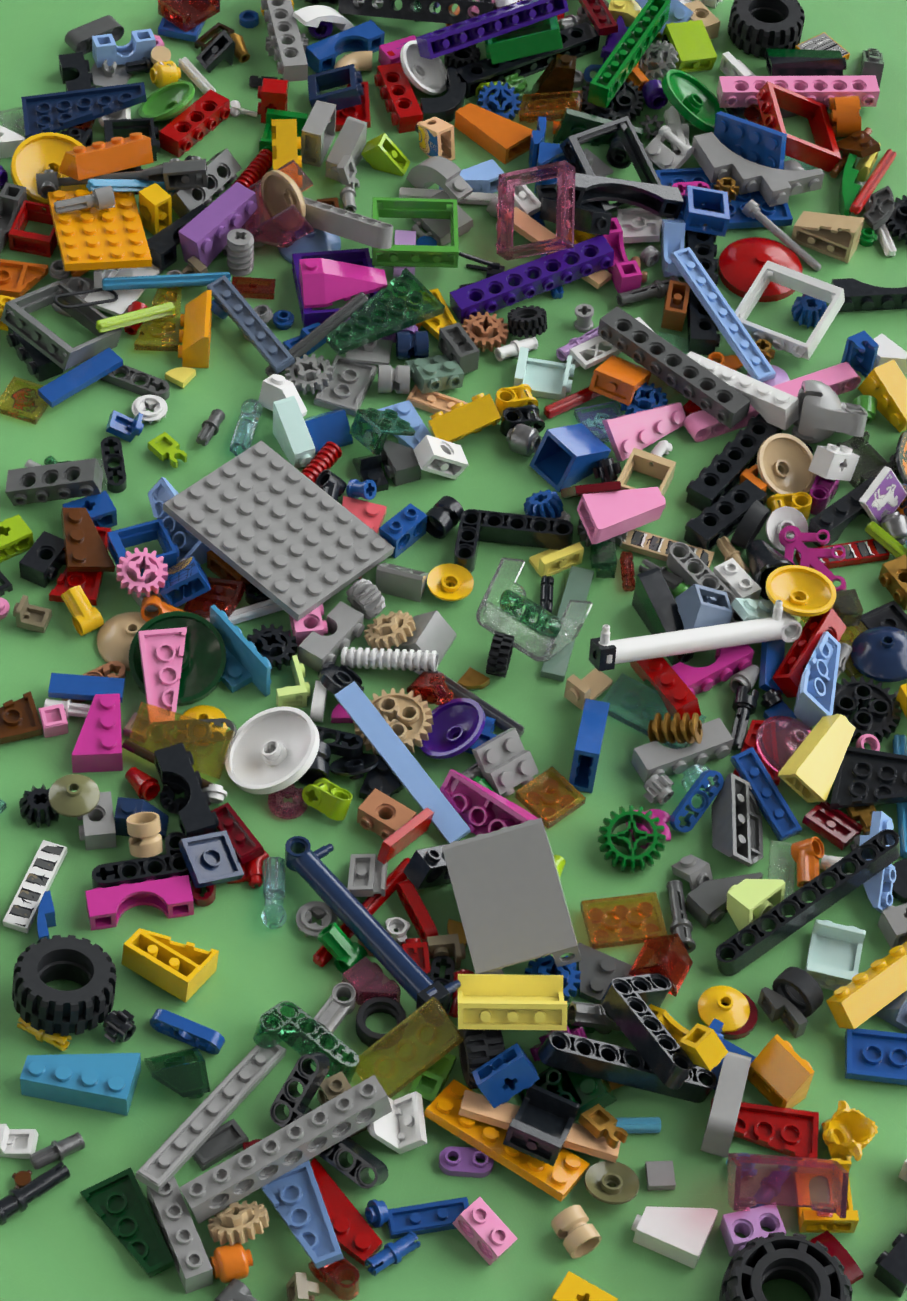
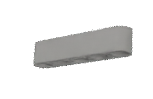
(683, 561)

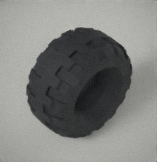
(786, 1259)

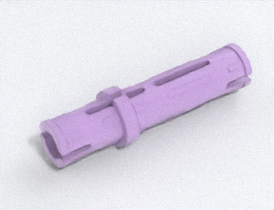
(563, 352)

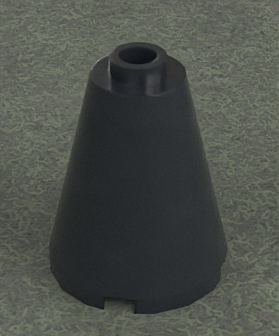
(762, 561)

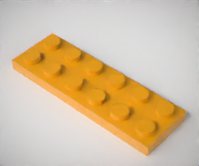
(489, 1139)

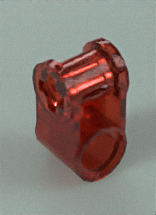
(431, 688)
(334, 1274)

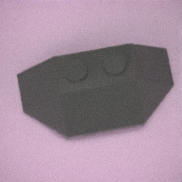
(737, 822)

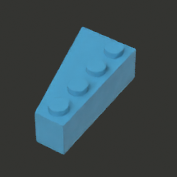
(83, 1080)

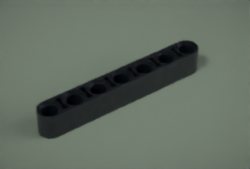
(619, 1066)

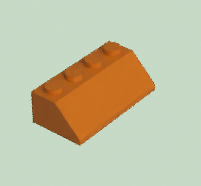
(107, 157)

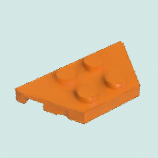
(19, 277)

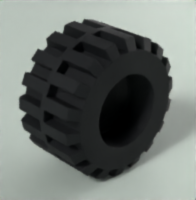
(478, 1049)

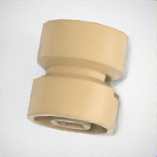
(144, 834)
(577, 1234)

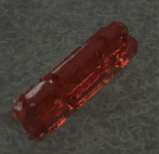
(627, 571)

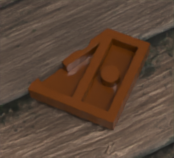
(858, 144)

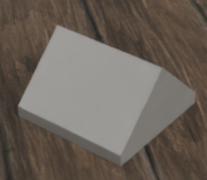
(401, 581)
(430, 634)

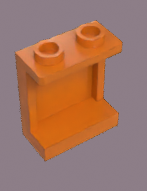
(619, 379)

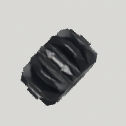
(36, 807)

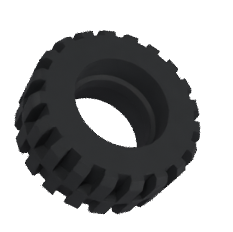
(765, 25)
(58, 1009)

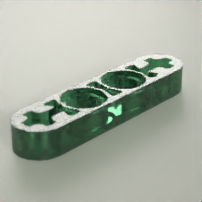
(529, 613)

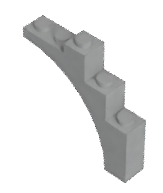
(772, 183)

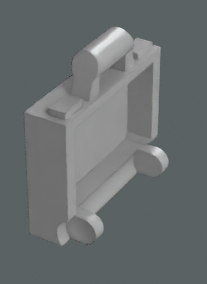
(440, 228)

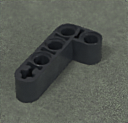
(143, 868)

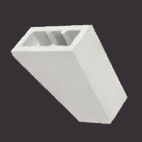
(675, 1231)

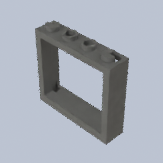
(18, 318)

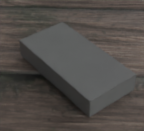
(220, 1144)

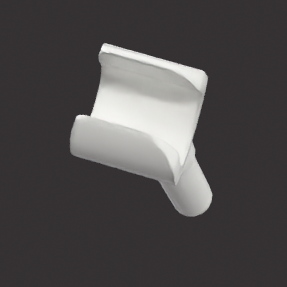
(236, 110)

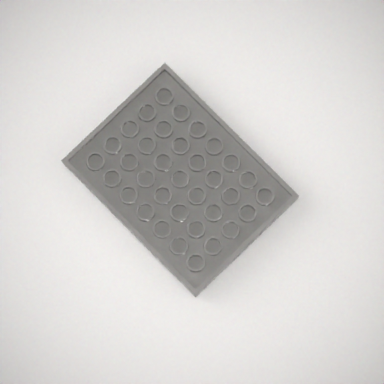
(278, 530)

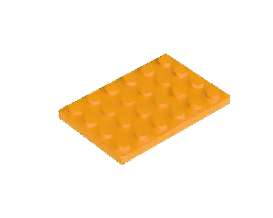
(100, 237)

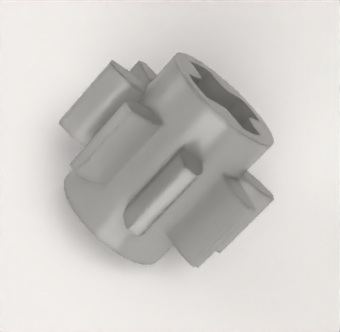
(658, 789)

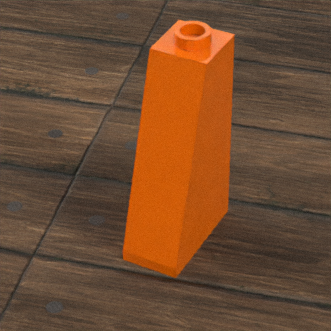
(493, 132)

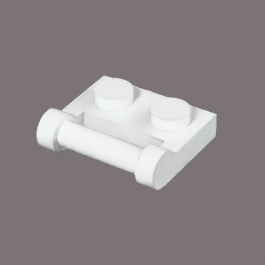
(662, 155)

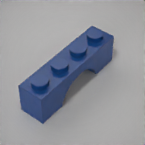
(363, 37)

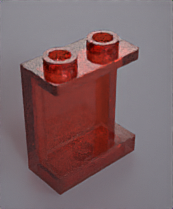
(188, 13)

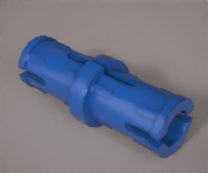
(392, 1253)

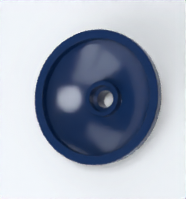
(881, 654)

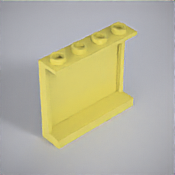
(511, 1002)

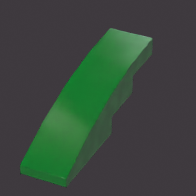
(848, 187)

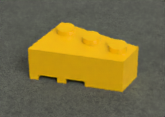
(285, 142)
(890, 389)
(464, 418)

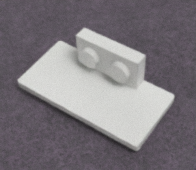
(125, 297)

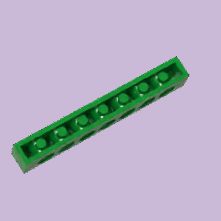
(628, 52)

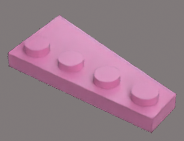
(643, 428)

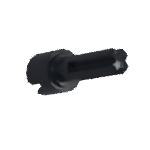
(744, 706)

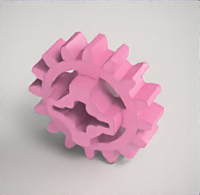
(130, 568)

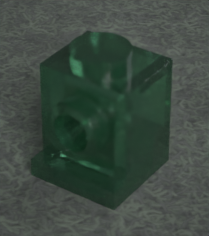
(604, 559)

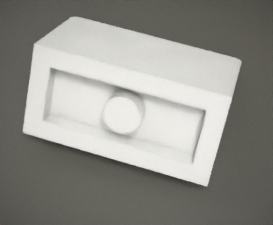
(732, 67)

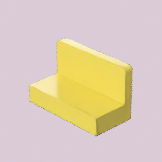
(555, 561)

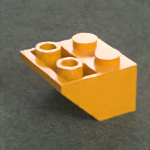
(781, 1074)

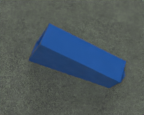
(588, 745)

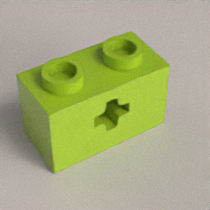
(14, 537)

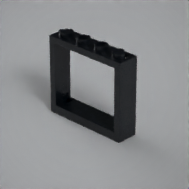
(633, 147)

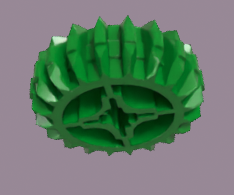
(622, 838)

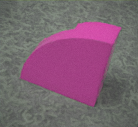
(339, 715)

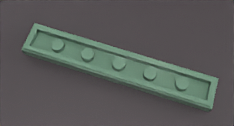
(576, 589)

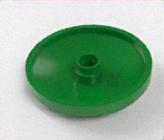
(691, 99)

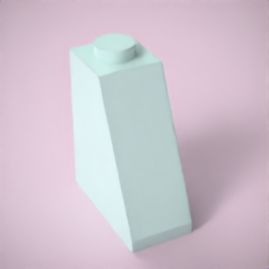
(292, 432)

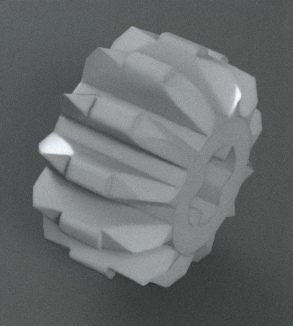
(366, 598)

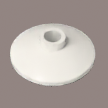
(784, 517)

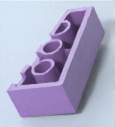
(208, 231)

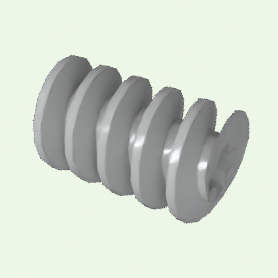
(240, 252)

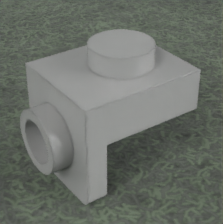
(692, 870)

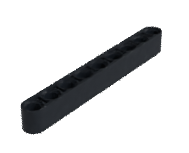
(804, 912)

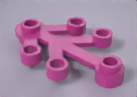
(810, 556)

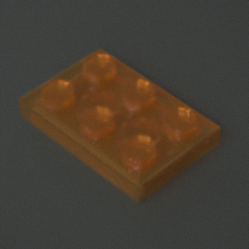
(549, 105)
(623, 920)

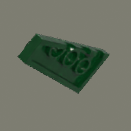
(576, 122)
(128, 1216)

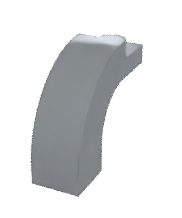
(443, 173)

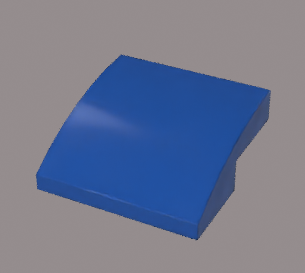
(536, 137)

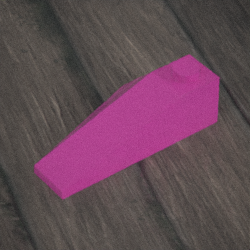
(330, 280)
(481, 807)

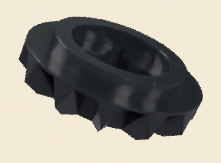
(168, 801)

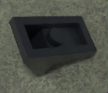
(220, 48)
(370, 468)

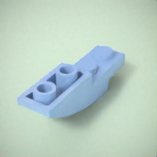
(880, 885)

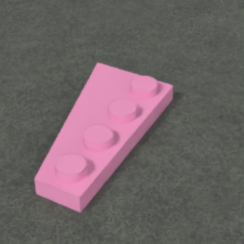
(162, 665)

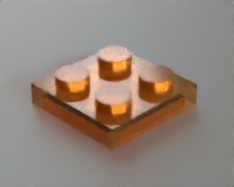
(550, 797)

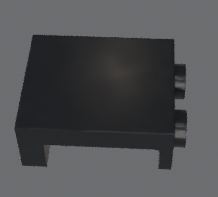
(541, 1124)

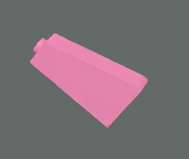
(619, 511)

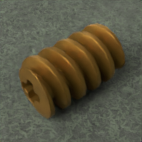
(676, 729)

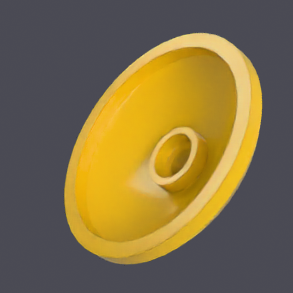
(801, 589)

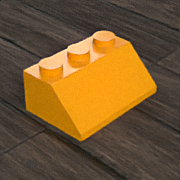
(196, 332)

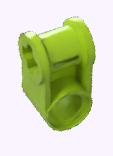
(330, 799)

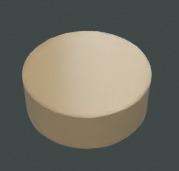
(159, 54)

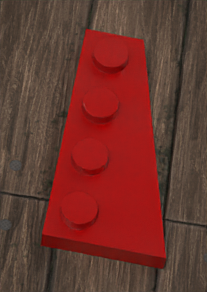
(89, 581)
(779, 1129)

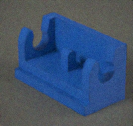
(860, 352)

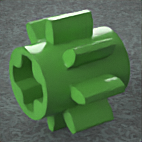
(518, 83)

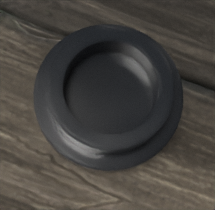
(771, 698)

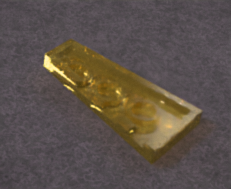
(162, 333)

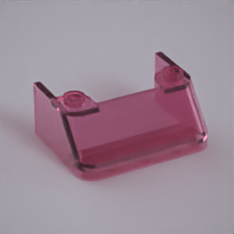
(285, 226)
(787, 1182)

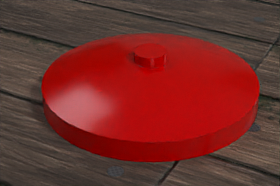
(745, 258)

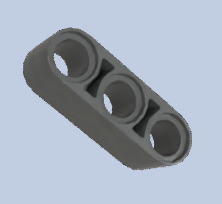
(81, 37)

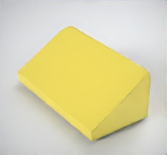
(865, 166)

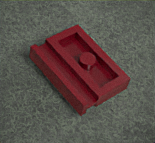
(832, 825)

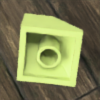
(753, 898)

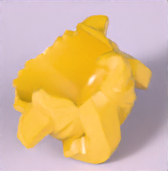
(847, 1132)

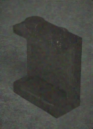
(869, 462)

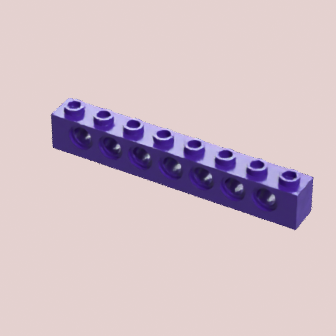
(488, 26)
(532, 278)

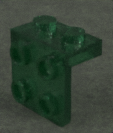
(374, 426)

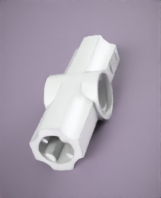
(678, 127)

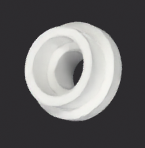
(215, 793)

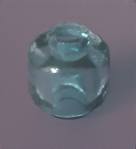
(691, 775)

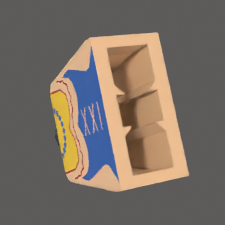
(436, 138)

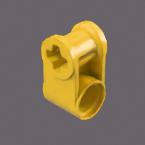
(514, 397)
(801, 501)

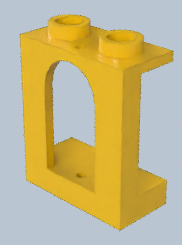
(811, 1223)

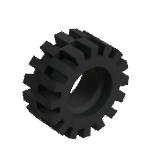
(462, 57)
(527, 321)
(500, 654)

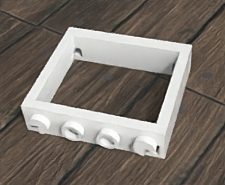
(798, 282)

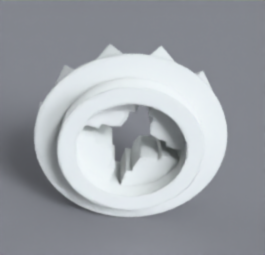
(152, 402)

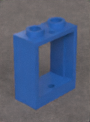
(697, 218)
(139, 534)

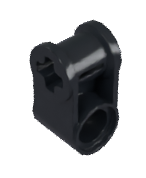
(521, 415)

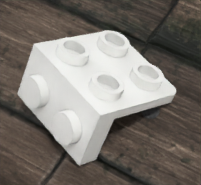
(404, 1126)

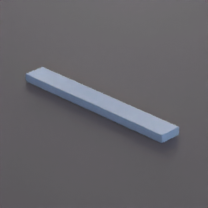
(722, 315)
(402, 762)

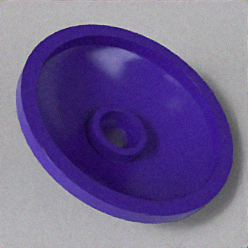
(454, 728)

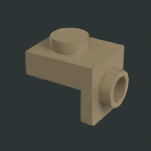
(31, 616)

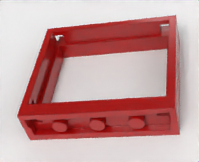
(825, 152)

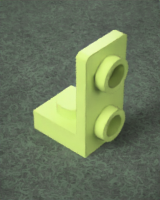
(296, 695)

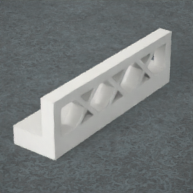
(595, 351)

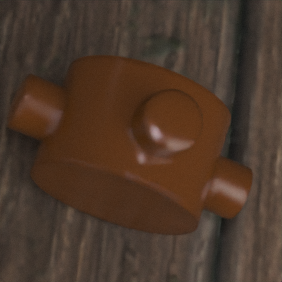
(22, 1178)

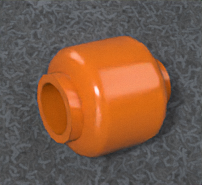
(231, 1262)

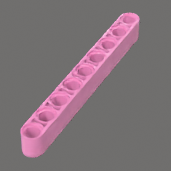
(839, 377)

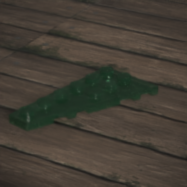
(387, 312)

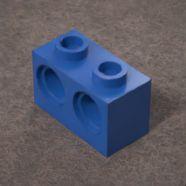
(404, 529)

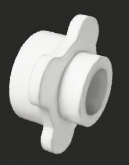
(400, 924)

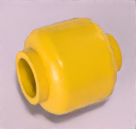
(164, 73)

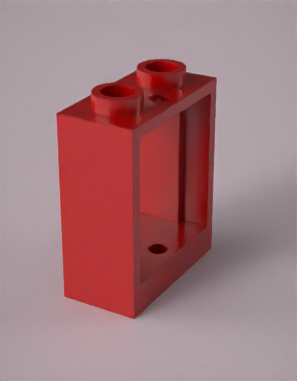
(28, 241)

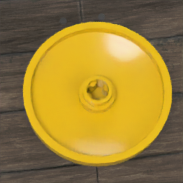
(38, 154)

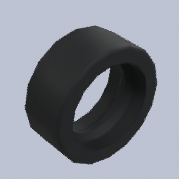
(809, 993)
(372, 1006)

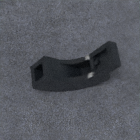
(446, 105)

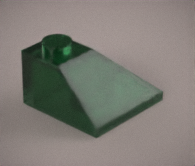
(181, 1072)

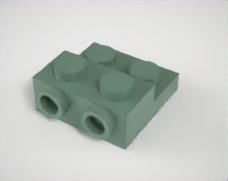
(435, 373)

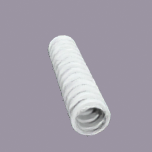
(389, 659)

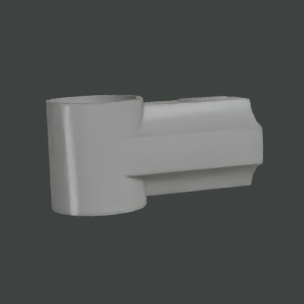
(334, 1009)

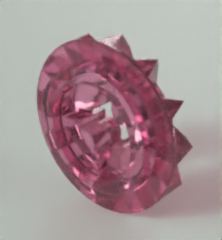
(287, 810)

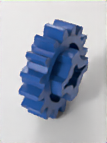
(506, 99)
(645, 399)
(547, 966)

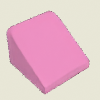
(53, 720)

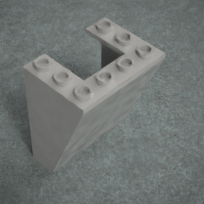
(511, 898)

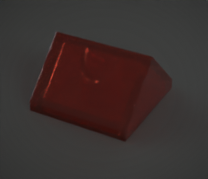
(666, 957)

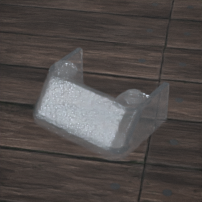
(526, 639)

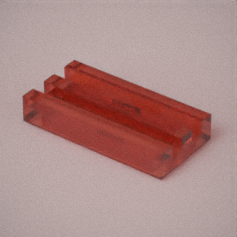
(255, 287)

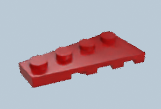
(350, 1227)

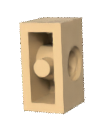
(702, 13)

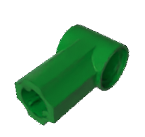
(341, 947)

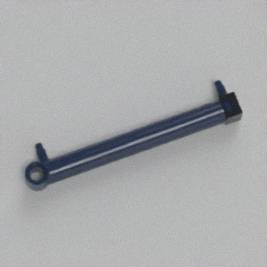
(362, 924)

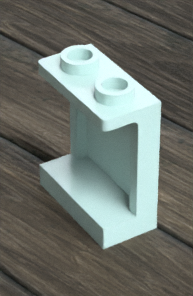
(544, 377)
(834, 953)

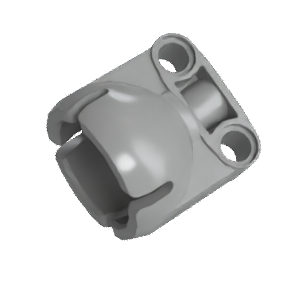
(824, 414)

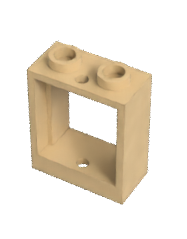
(641, 462)

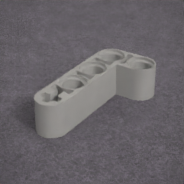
(726, 1104)

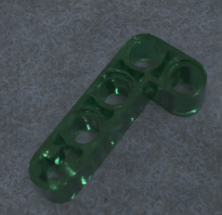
(306, 1036)

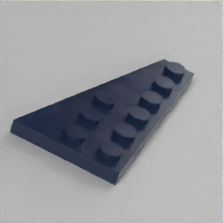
(70, 108)

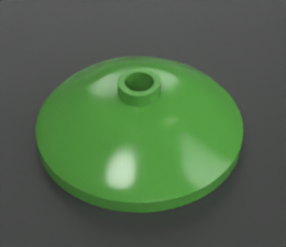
(168, 101)

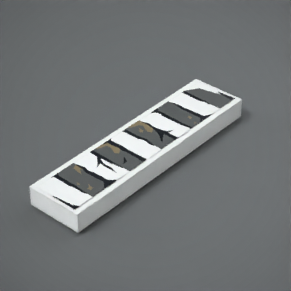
(35, 883)

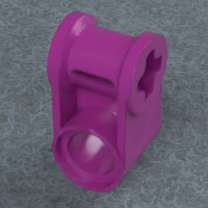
(822, 492)

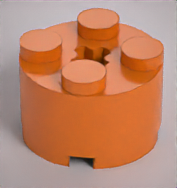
(845, 115)

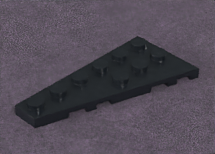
(869, 779)

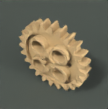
(405, 715)

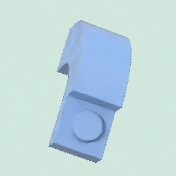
(671, 240)

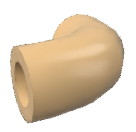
(361, 60)

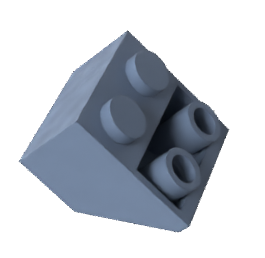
(703, 607)

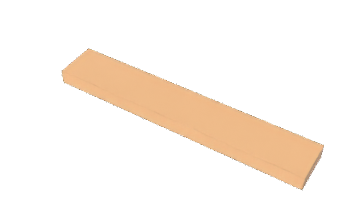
(536, 232)
(579, 1138)

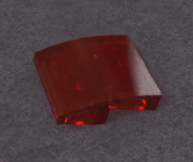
(223, 593)

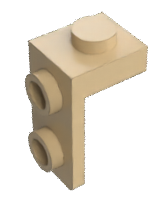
(589, 687)

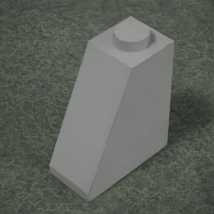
(349, 142)

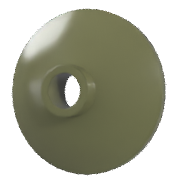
(74, 803)
(611, 1182)

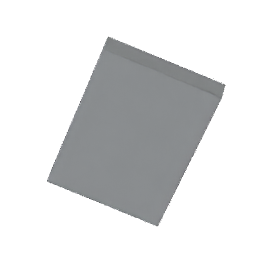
(348, 386)

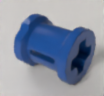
(361, 489)

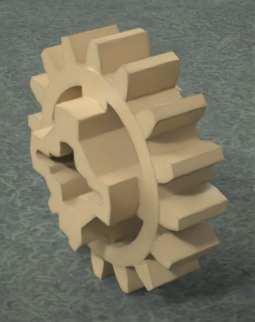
(390, 630)
(238, 1223)

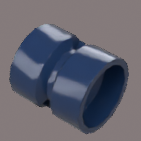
(412, 345)

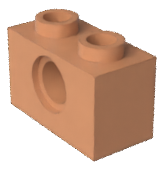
(380, 807)

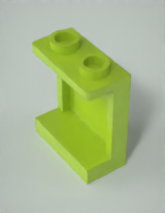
(692, 45)

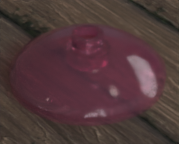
(779, 739)

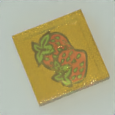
(22, 401)

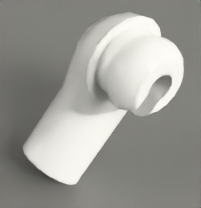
(661, 448)

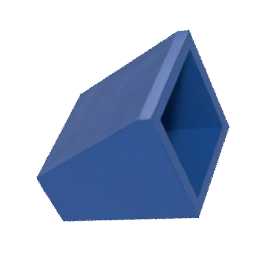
(568, 455)

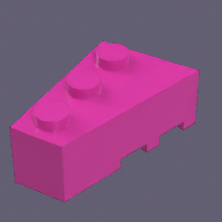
(100, 737)

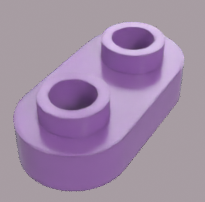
(466, 1162)

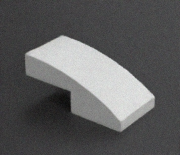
(17, 1142)

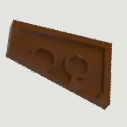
(83, 543)

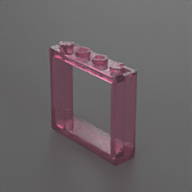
(564, 217)

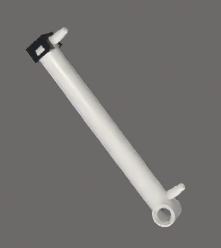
(607, 653)

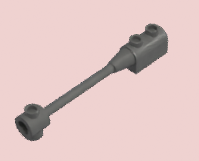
(175, 174)

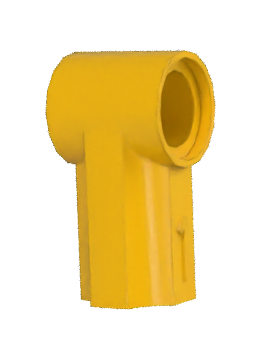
(85, 616)

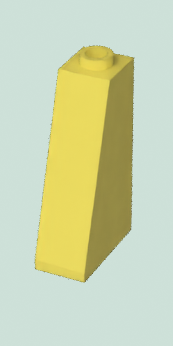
(818, 758)

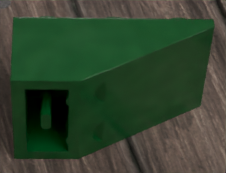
(575, 1087)

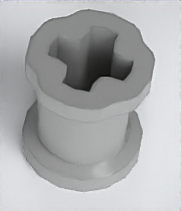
(584, 315)

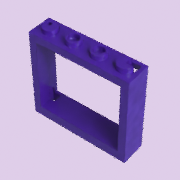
(352, 256)

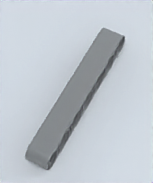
(348, 224)

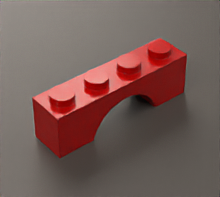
(669, 685)

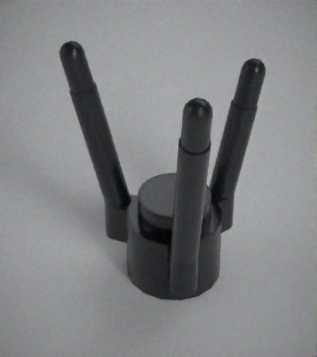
(491, 269)

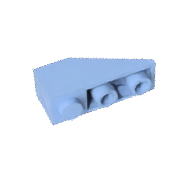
(482, 177)

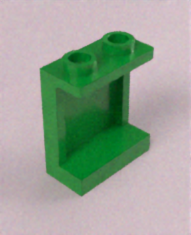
(266, 141)

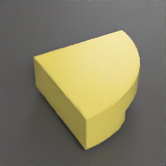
(180, 376)

